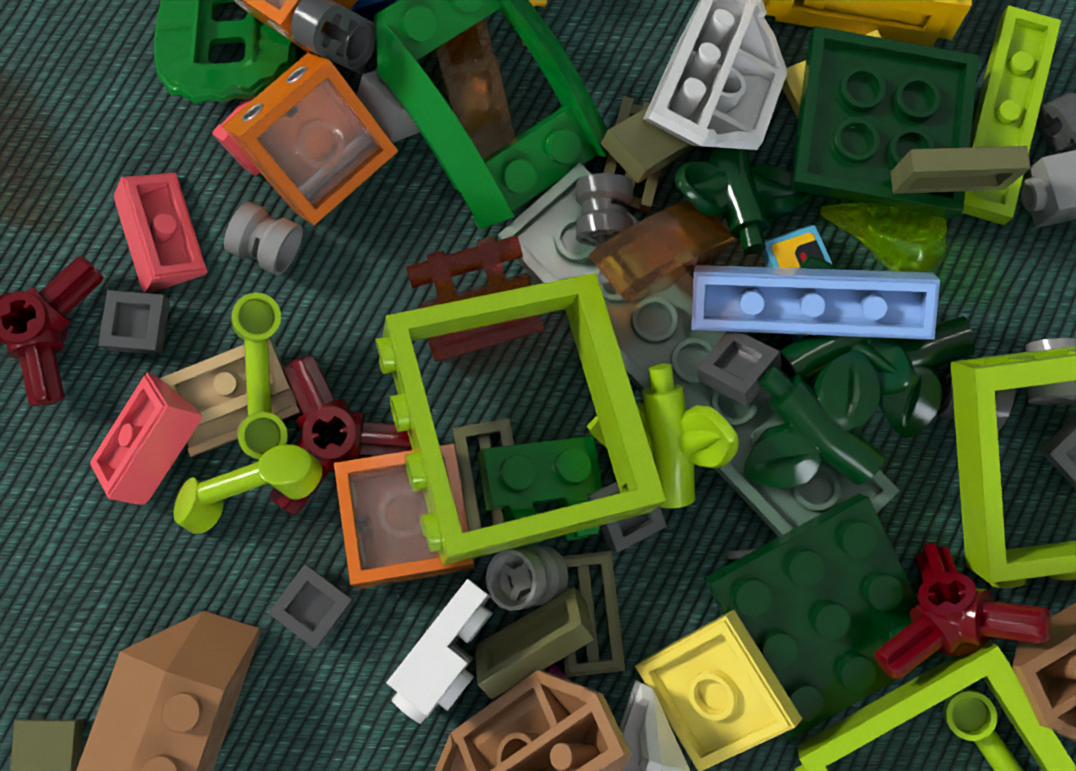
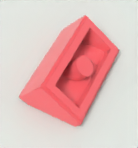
(158, 231)
(144, 441)

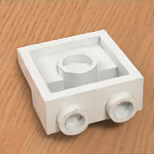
(437, 665)

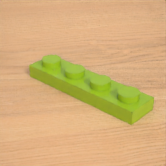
(1011, 99)

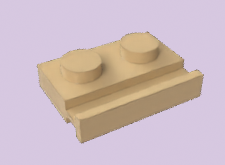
(220, 395)

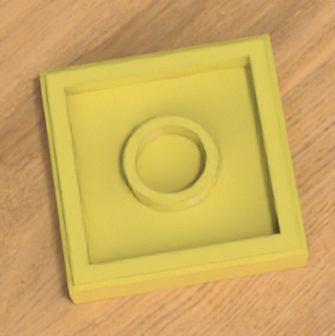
(718, 692)

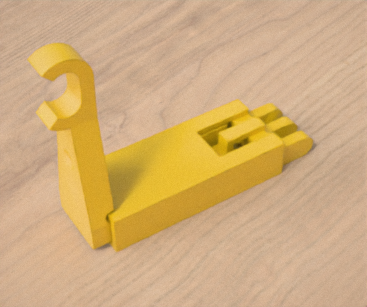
(897, 20)

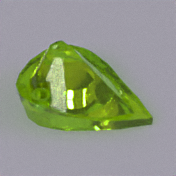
(892, 235)

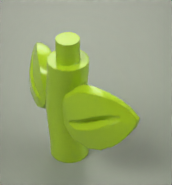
(679, 436)

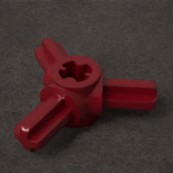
(48, 330)
(324, 411)
(956, 617)

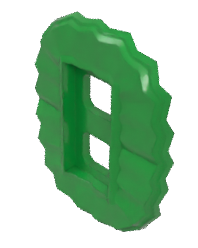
(184, 45)

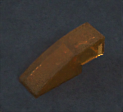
(476, 88)
(660, 250)

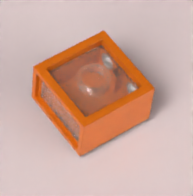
(311, 137)
(384, 520)

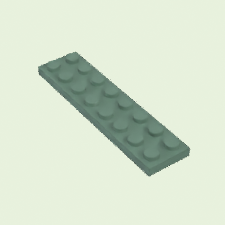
(660, 332)

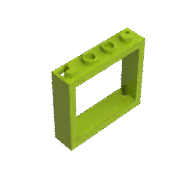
(609, 390)
(979, 465)
(928, 691)

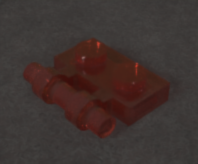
(487, 255)

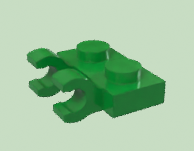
(538, 474)

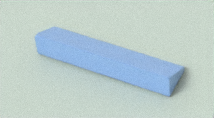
(815, 301)

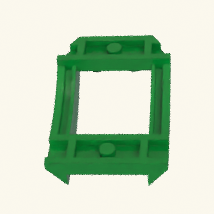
(527, 163)

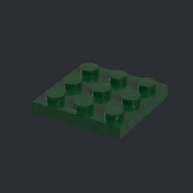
(871, 105)
(822, 607)

